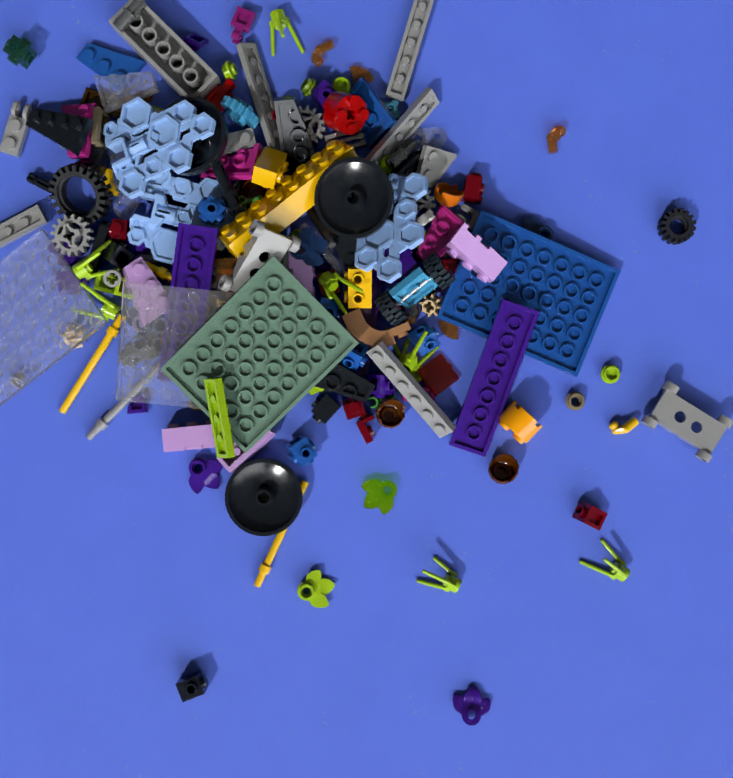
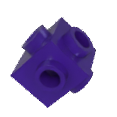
(383, 384)

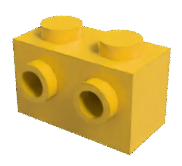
(270, 168)
(364, 281)

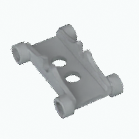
(262, 241)
(664, 415)

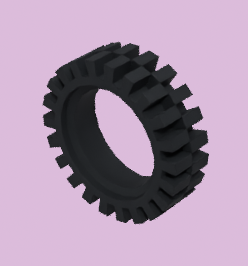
(93, 177)

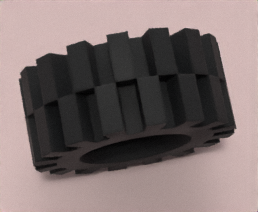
(686, 220)

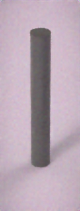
(321, 228)

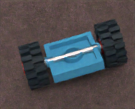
(413, 289)

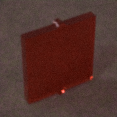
(437, 375)

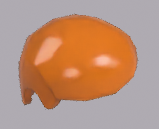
(447, 195)

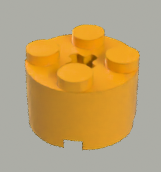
(519, 422)

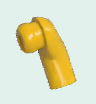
(108, 173)
(624, 428)

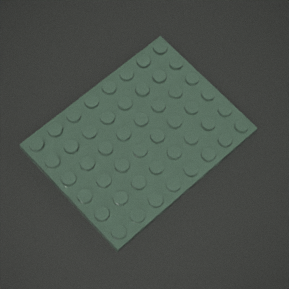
(266, 347)

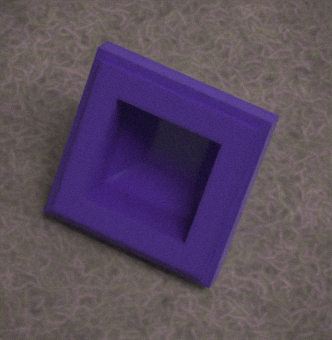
(195, 41)

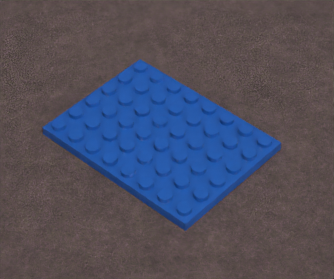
(539, 275)

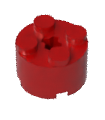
(345, 112)

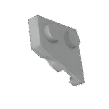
(434, 163)

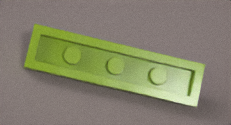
(219, 417)

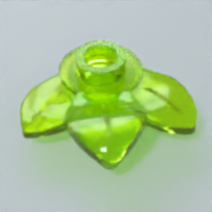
(377, 497)

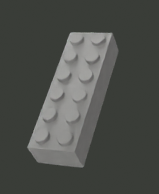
(167, 54)

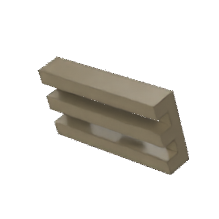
(100, 118)

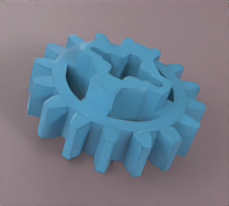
(239, 112)

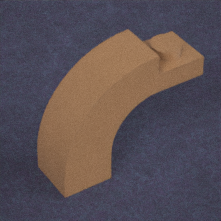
(363, 332)

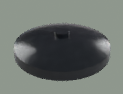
(207, 151)
(354, 198)
(263, 497)

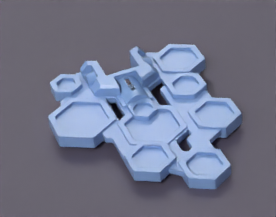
(163, 135)
(401, 232)
(163, 240)

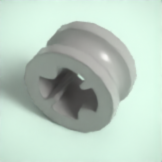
(108, 273)

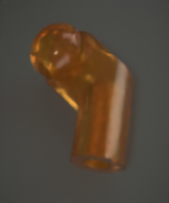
(320, 49)

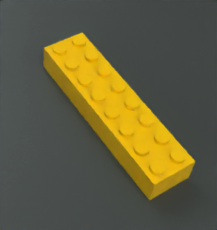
(286, 201)

